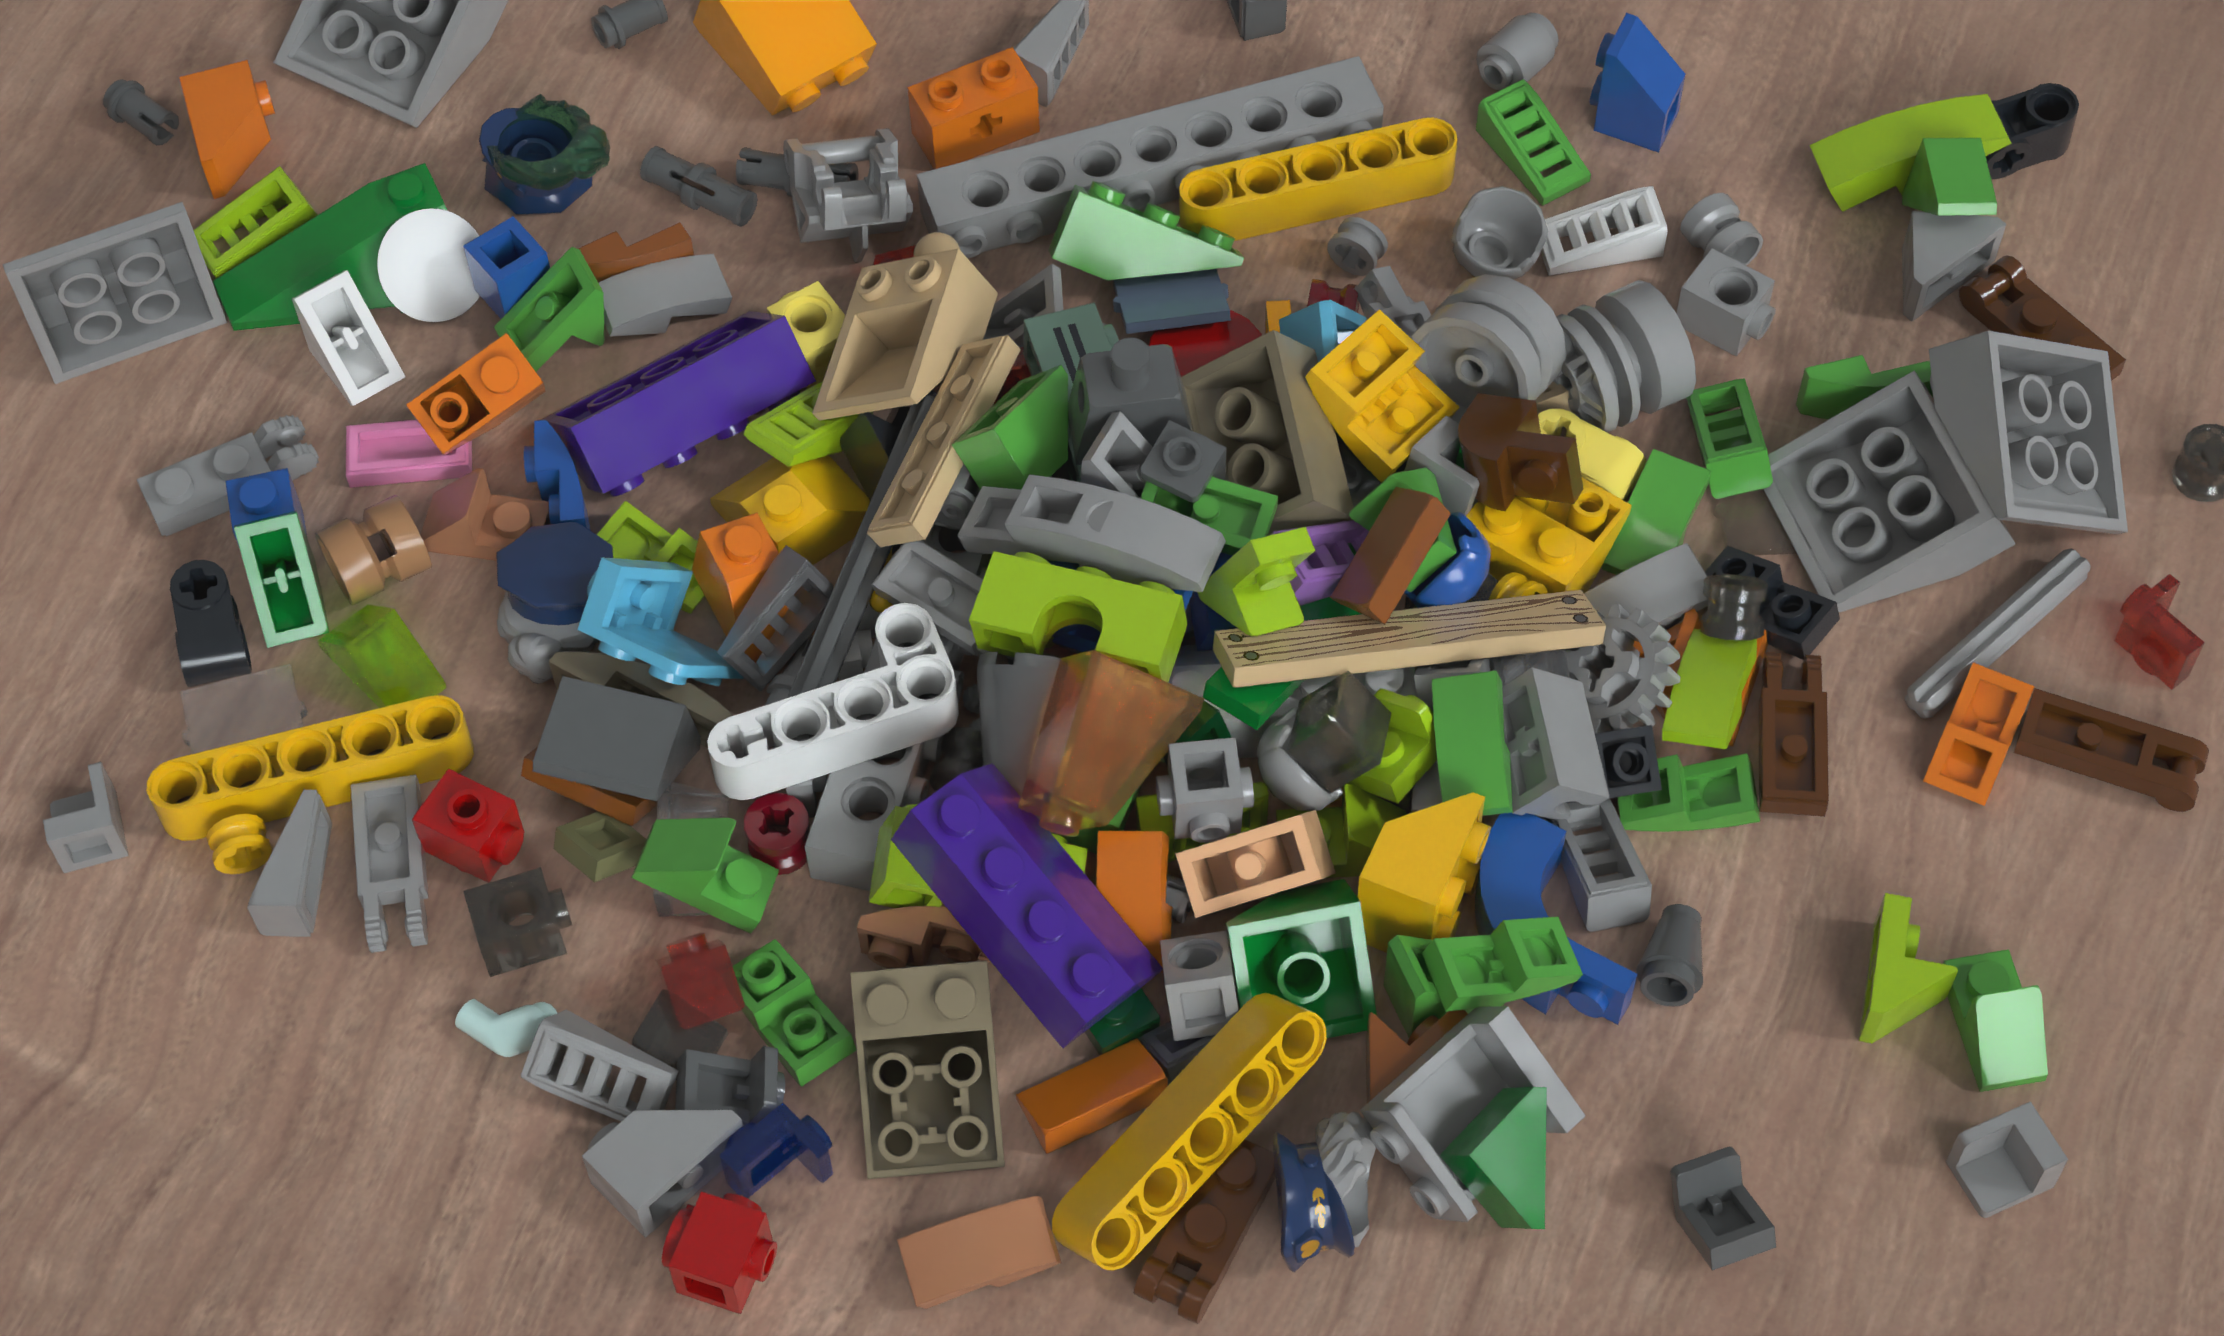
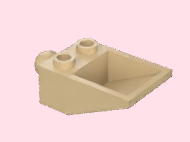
(905, 329)

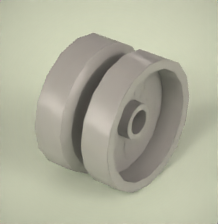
(1491, 341)

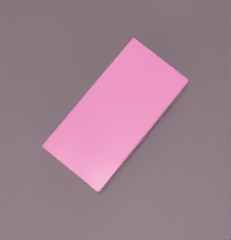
(399, 454)

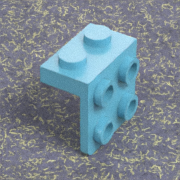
(635, 614)

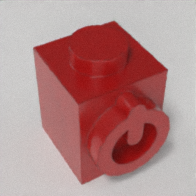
(469, 826)
(719, 1250)

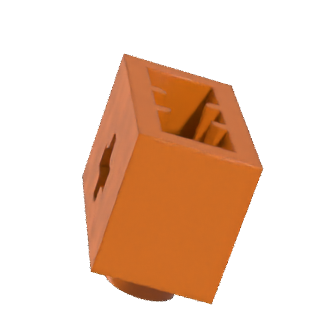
(974, 109)

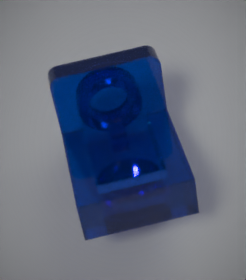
(766, 1148)

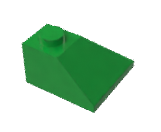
(1308, 951)

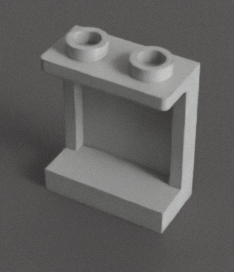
(1447, 1090)

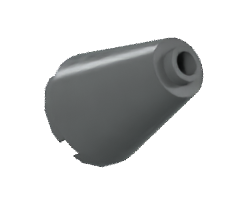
(1013, 710)

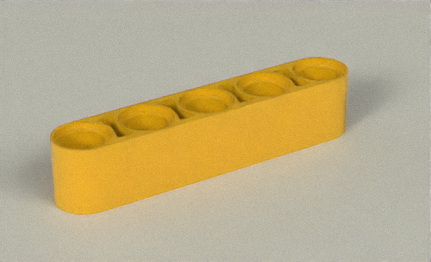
(1321, 180)
(280, 759)
(1188, 1131)

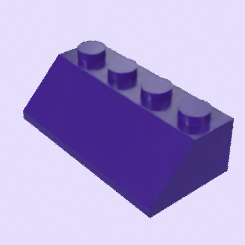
(681, 401)
(1024, 902)

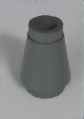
(1673, 958)

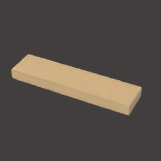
(931, 460)

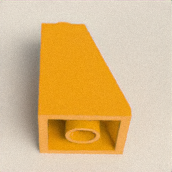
(787, 46)

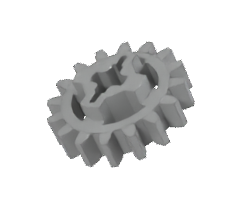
(1614, 678)

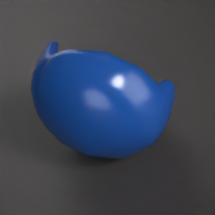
(1462, 573)

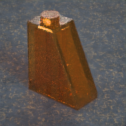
(1100, 740)

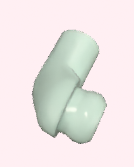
(504, 1033)

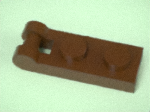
(2031, 312)
(2112, 749)
(1208, 1232)

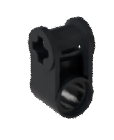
(2037, 126)
(208, 625)

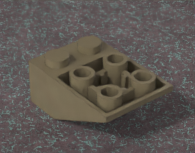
(927, 1069)

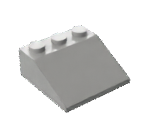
(388, 51)
(116, 292)
(2034, 428)
(1882, 500)

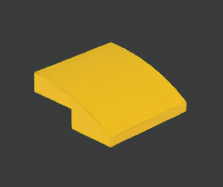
(1378, 394)

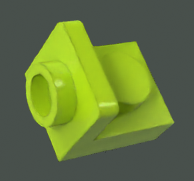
(1407, 748)

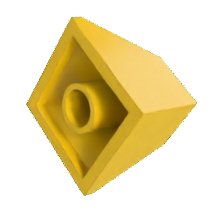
(802, 506)

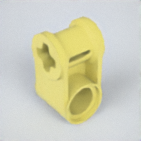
(1603, 458)

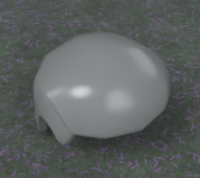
(1499, 233)
(1285, 775)

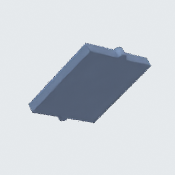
(1171, 300)

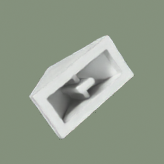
(346, 338)

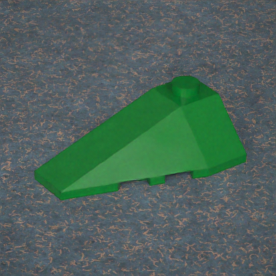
(336, 240)

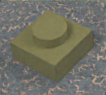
(599, 845)

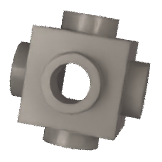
(1204, 789)

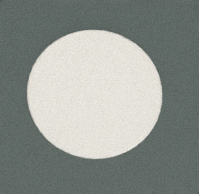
(426, 265)

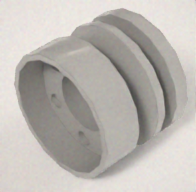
(1625, 357)

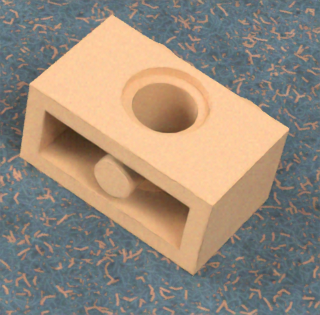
(1255, 863)

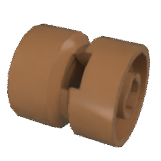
(354, 560)

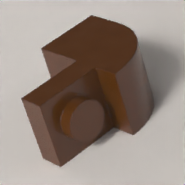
(1512, 457)

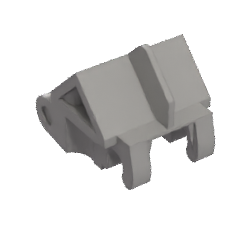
(851, 207)

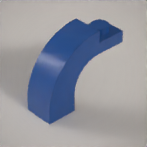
(1511, 878)

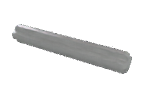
(1998, 632)

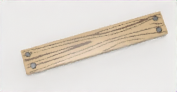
(1410, 638)

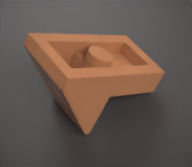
(475, 523)

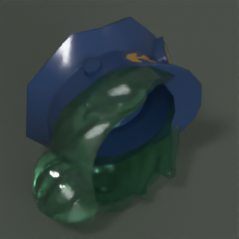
(541, 155)

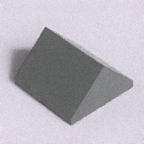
(615, 739)

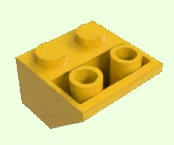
(1553, 540)
(1422, 871)

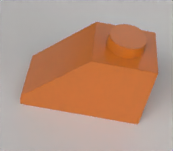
(227, 121)
(730, 567)

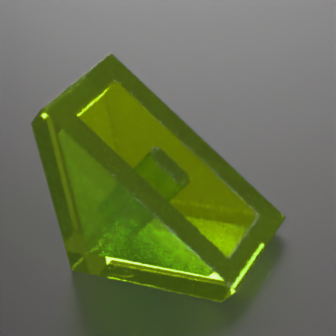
(382, 657)

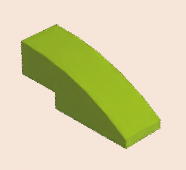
(1882, 150)

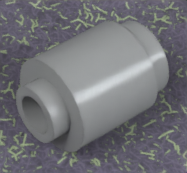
(1517, 51)

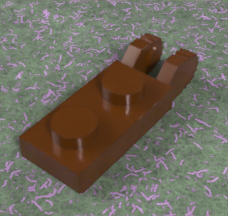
(1793, 740)

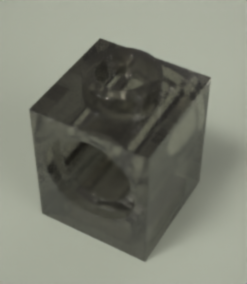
(1339, 731)
(502, 901)

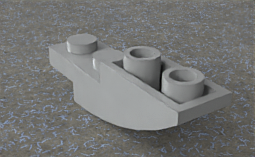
(1096, 529)

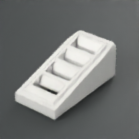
(1620, 212)

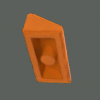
(1092, 1095)

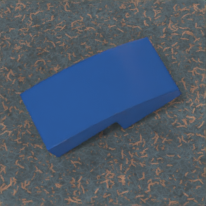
(556, 476)

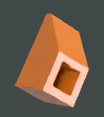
(477, 395)

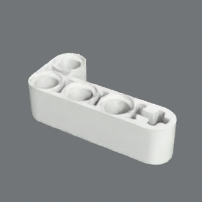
(741, 742)

